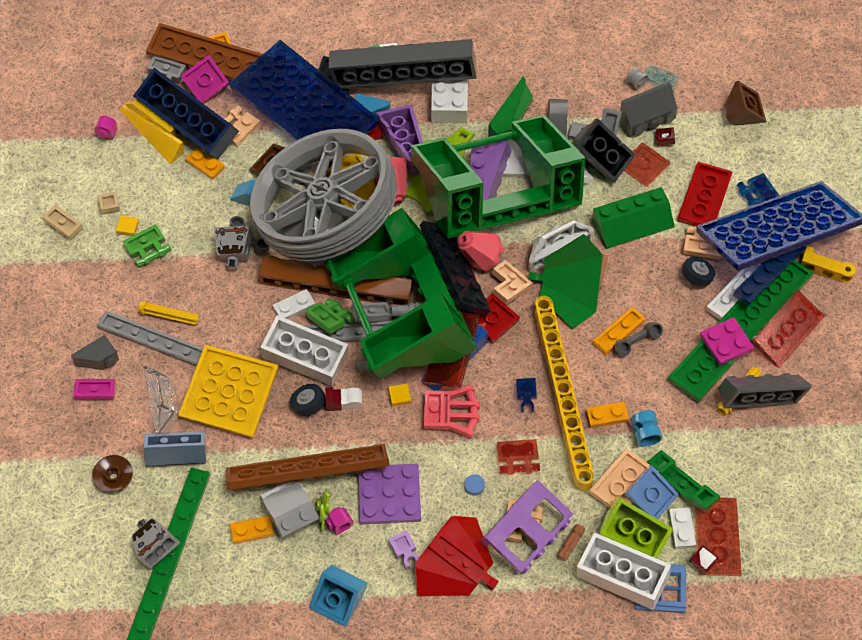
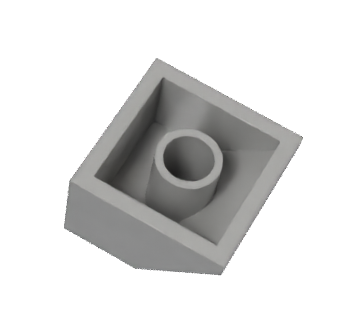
(290, 509)

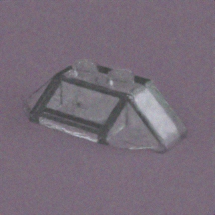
(161, 399)

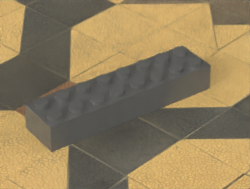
(403, 64)

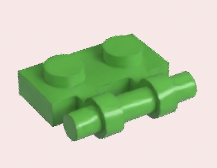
(145, 241)
(329, 316)

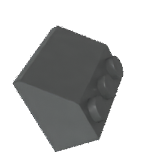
(648, 110)

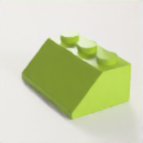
(635, 528)

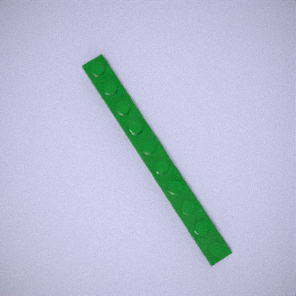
(165, 569)

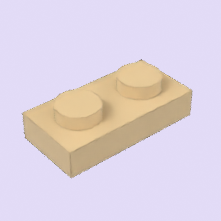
(62, 222)

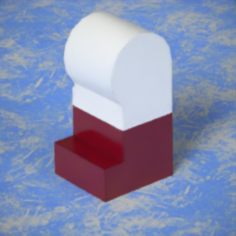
(343, 399)

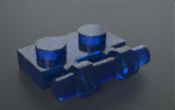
(760, 187)

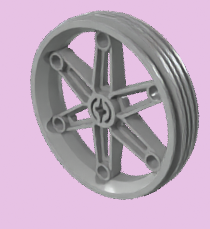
(323, 194)

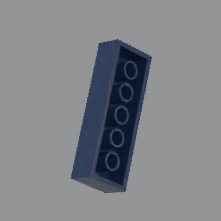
(186, 113)

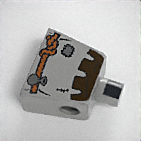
(233, 244)
(152, 542)

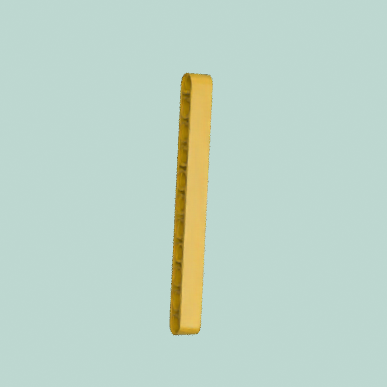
(563, 400)

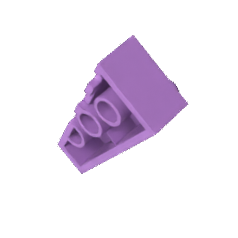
(401, 131)
(489, 164)

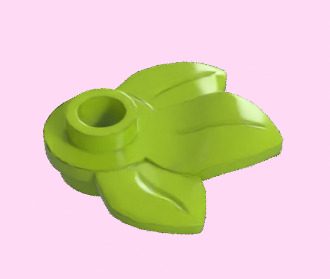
(323, 507)

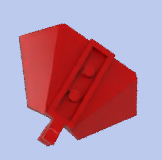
(454, 561)

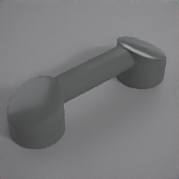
(259, 244)
(651, 329)

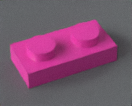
(94, 389)

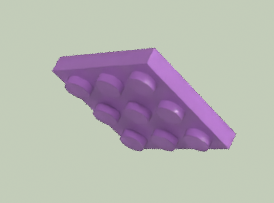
(390, 495)

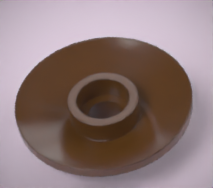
(112, 465)

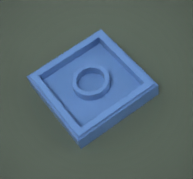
(651, 493)

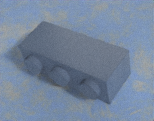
(175, 448)

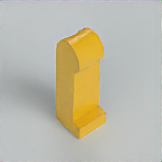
(828, 267)

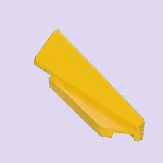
(154, 129)

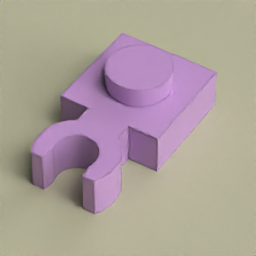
(403, 547)

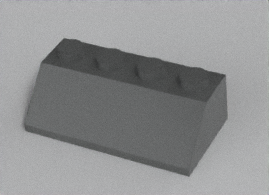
(763, 390)

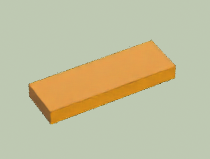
(619, 330)

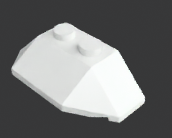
(554, 239)

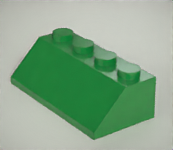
(633, 218)

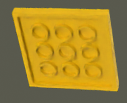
(228, 391)

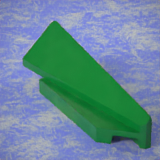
(511, 110)

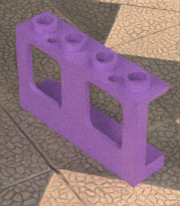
(520, 517)

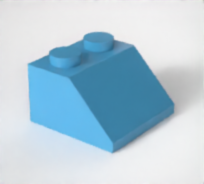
(338, 595)

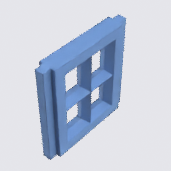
(672, 606)

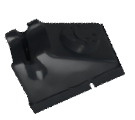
(603, 150)

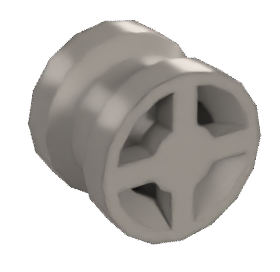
(637, 78)

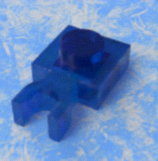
(526, 391)

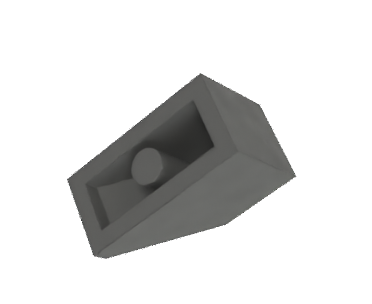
(96, 355)

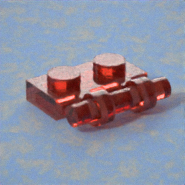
(518, 451)

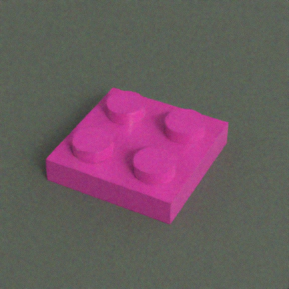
(205, 79)
(726, 341)

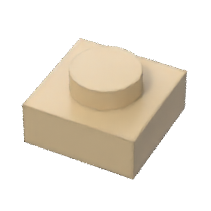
(108, 202)

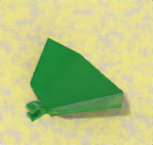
(572, 280)

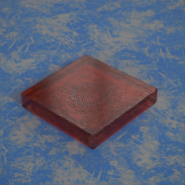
(646, 165)

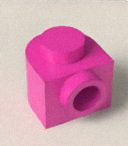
(106, 127)
(339, 520)

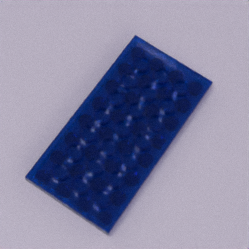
(299, 96)
(780, 225)

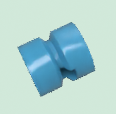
(646, 428)

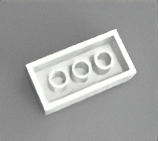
(449, 101)
(304, 350)
(623, 571)

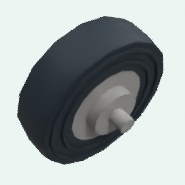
(698, 271)
(307, 399)

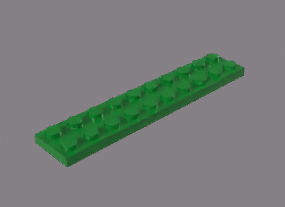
(699, 370)

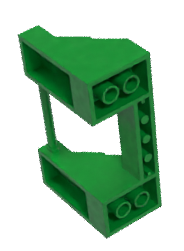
(458, 192)
(425, 334)

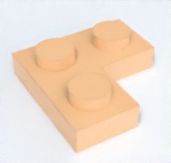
(512, 284)

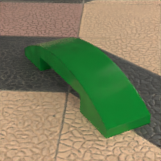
(688, 488)

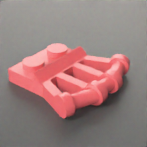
(438, 414)

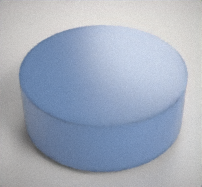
(474, 485)

